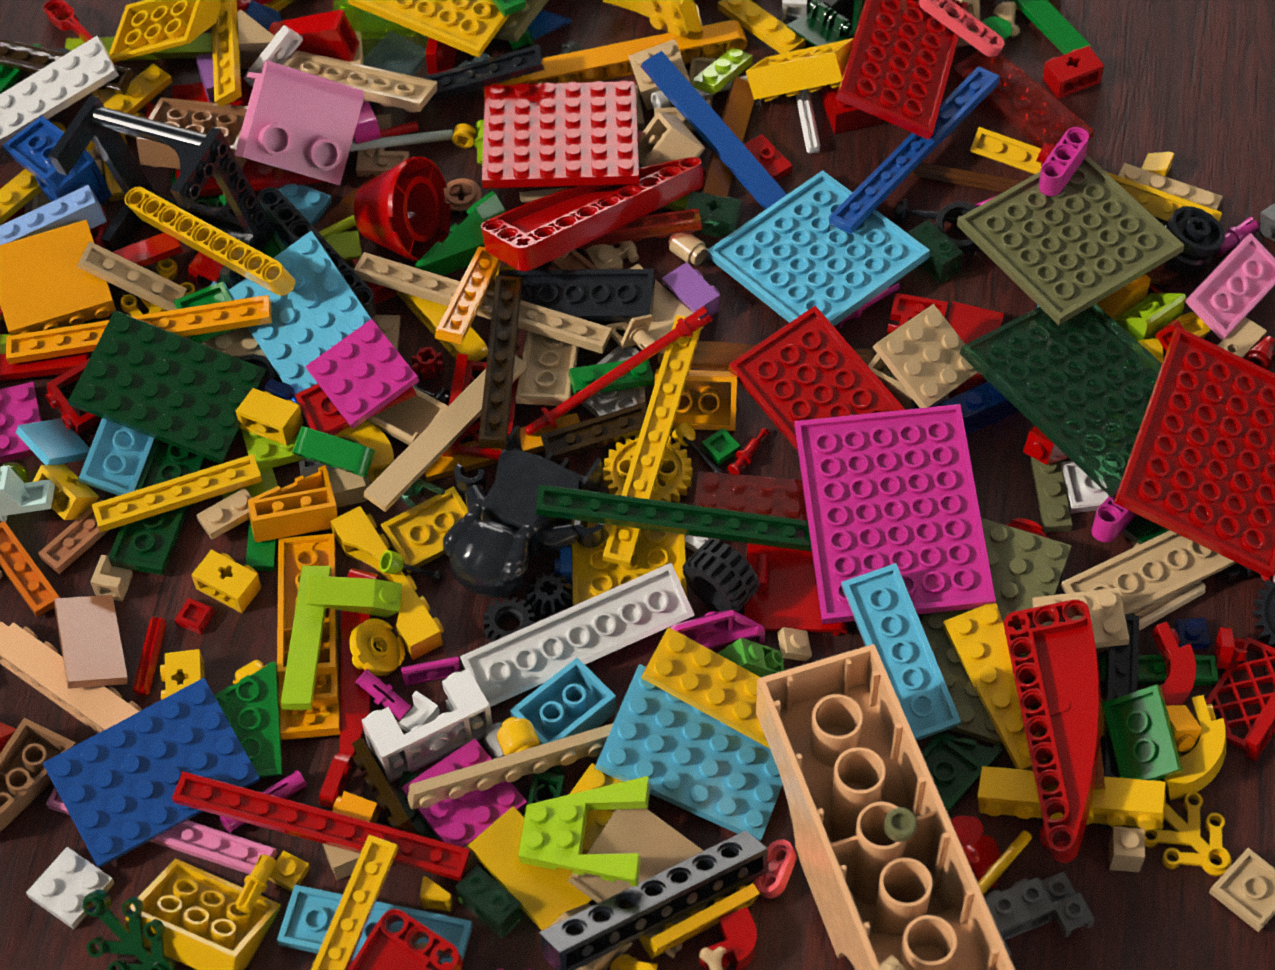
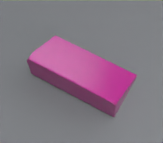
(430, 670)

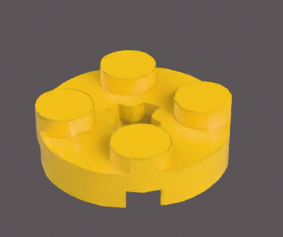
(365, 654)

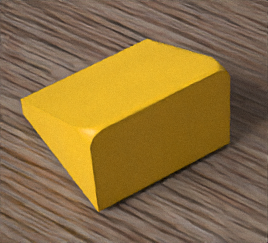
(1158, 162)
(435, 897)

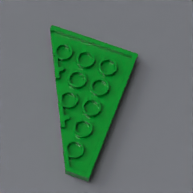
(255, 718)

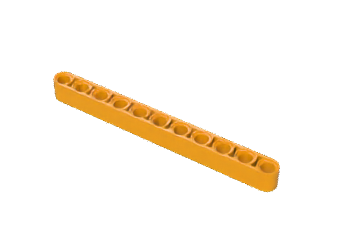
(613, 59)

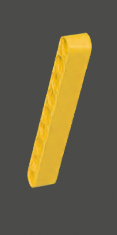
(210, 241)

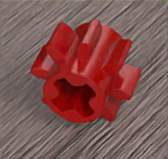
(427, 363)

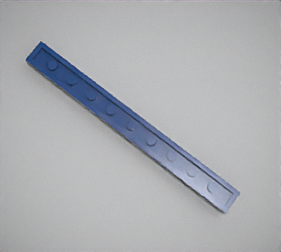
(913, 152)

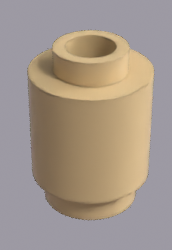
(688, 248)

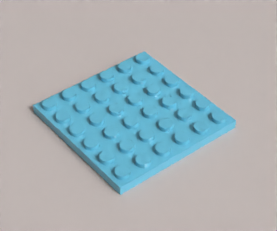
(801, 261)

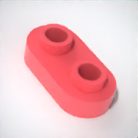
(775, 881)

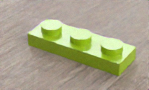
(722, 71)

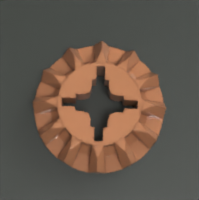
(470, 190)

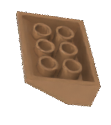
(193, 116)

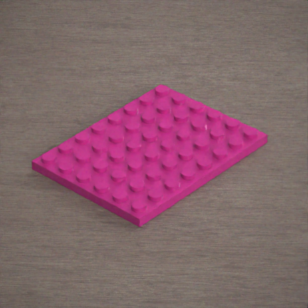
(893, 494)

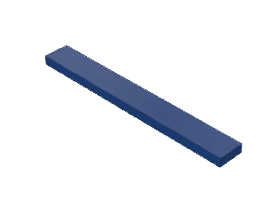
(713, 130)

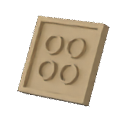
(926, 357)

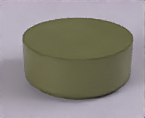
(900, 824)

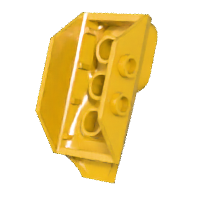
(668, 15)

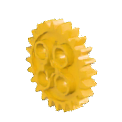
(667, 486)

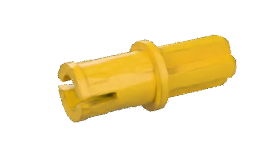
(255, 883)

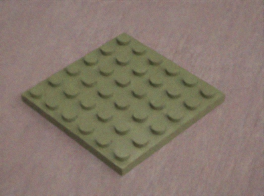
(1073, 244)

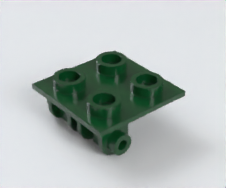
(821, 25)

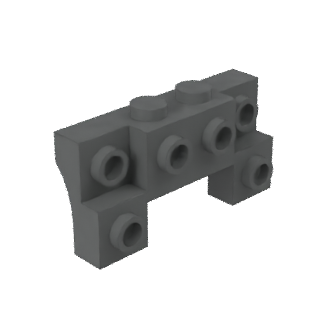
(1035, 904)

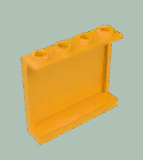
(45, 287)

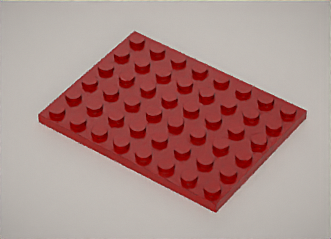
(1208, 453)

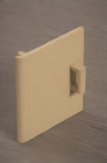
(639, 833)

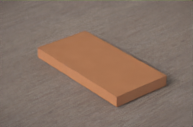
(90, 641)

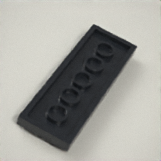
(590, 292)

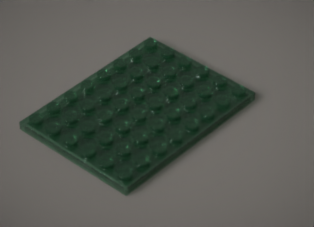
(1075, 383)

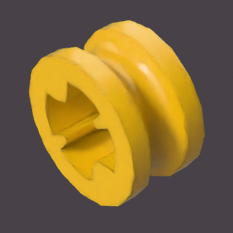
(464, 135)

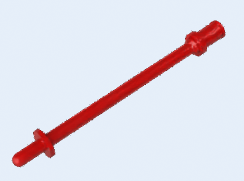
(683, 329)

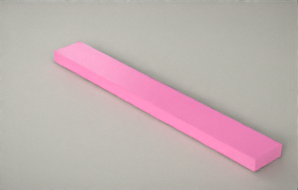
(201, 842)

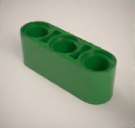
(333, 451)

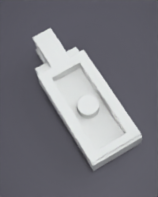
(277, 51)

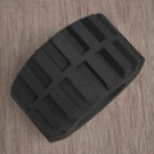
(720, 576)

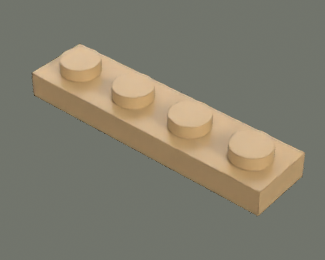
(1171, 186)
(130, 276)

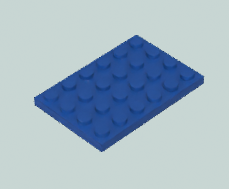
(126, 776)

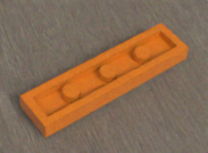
(25, 573)

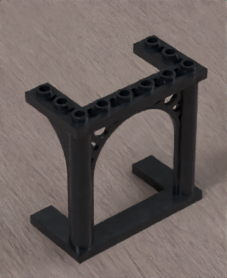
(199, 158)

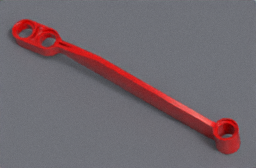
(65, 19)
(353, 706)

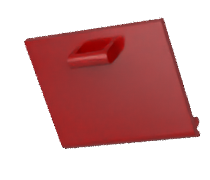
(786, 591)

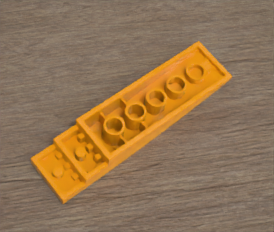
(292, 555)

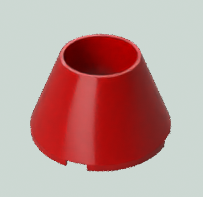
(404, 208)

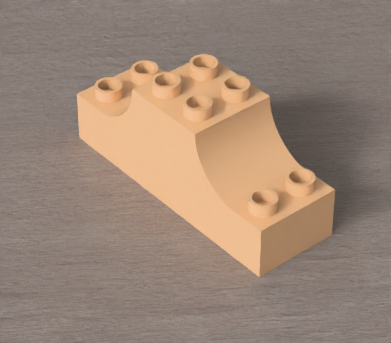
(843, 768)

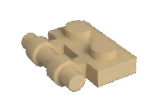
(609, 258)

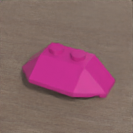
(721, 629)

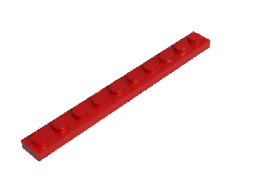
(317, 824)

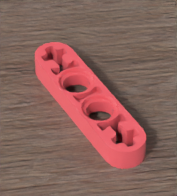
(984, 39)

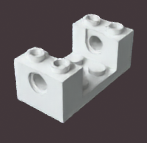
(467, 719)

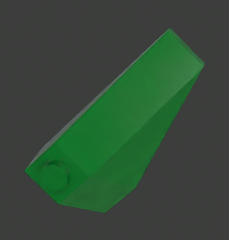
(463, 240)

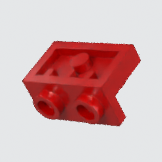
(439, 56)

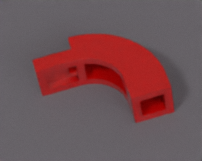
(1179, 665)

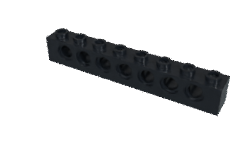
(654, 902)

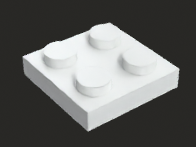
(66, 885)

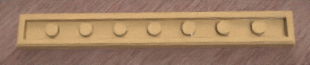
(431, 443)

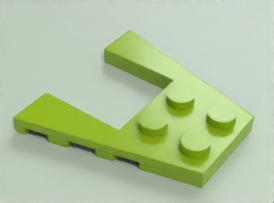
(557, 826)

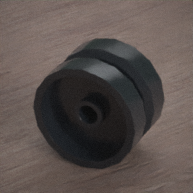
(1199, 234)

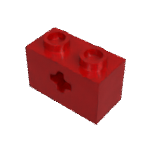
(1073, 72)

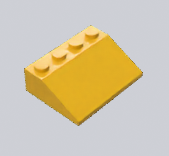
(161, 25)
(203, 919)

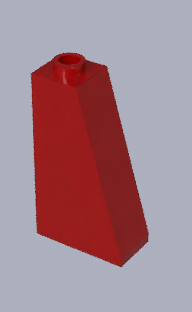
(323, 34)

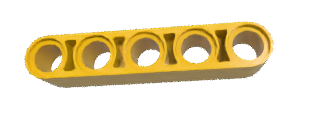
(430, 315)

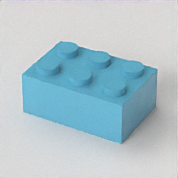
(567, 704)

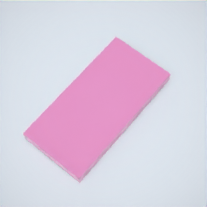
(1234, 287)

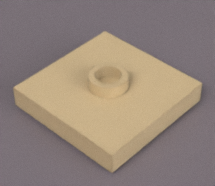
(1248, 889)

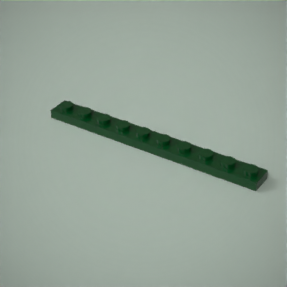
(672, 517)

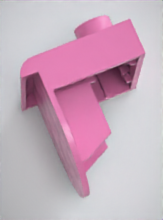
(300, 122)

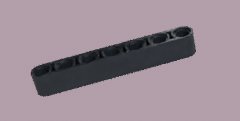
(293, 225)

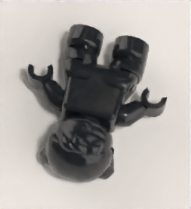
(500, 531)

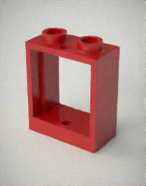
(57, 399)

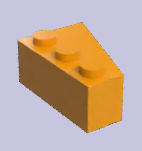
(294, 509)

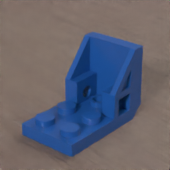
(31, 151)

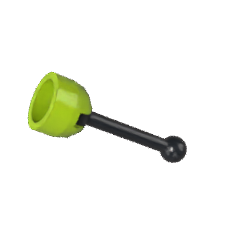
(392, 562)

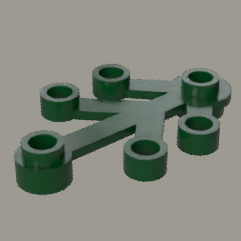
(131, 940)

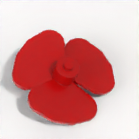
(978, 849)

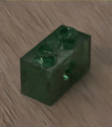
(718, 214)
(944, 255)
(489, 901)

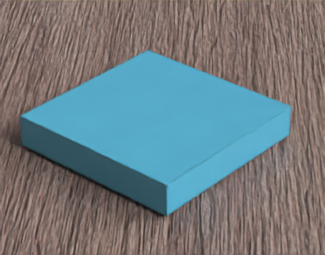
(53, 442)

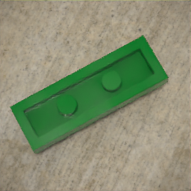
(638, 377)

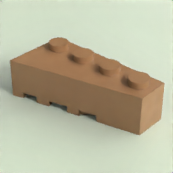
(22, 767)

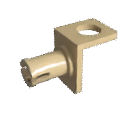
(635, 332)

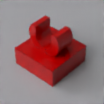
(1228, 648)

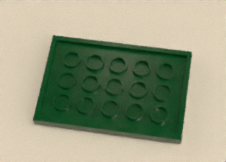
(166, 387)

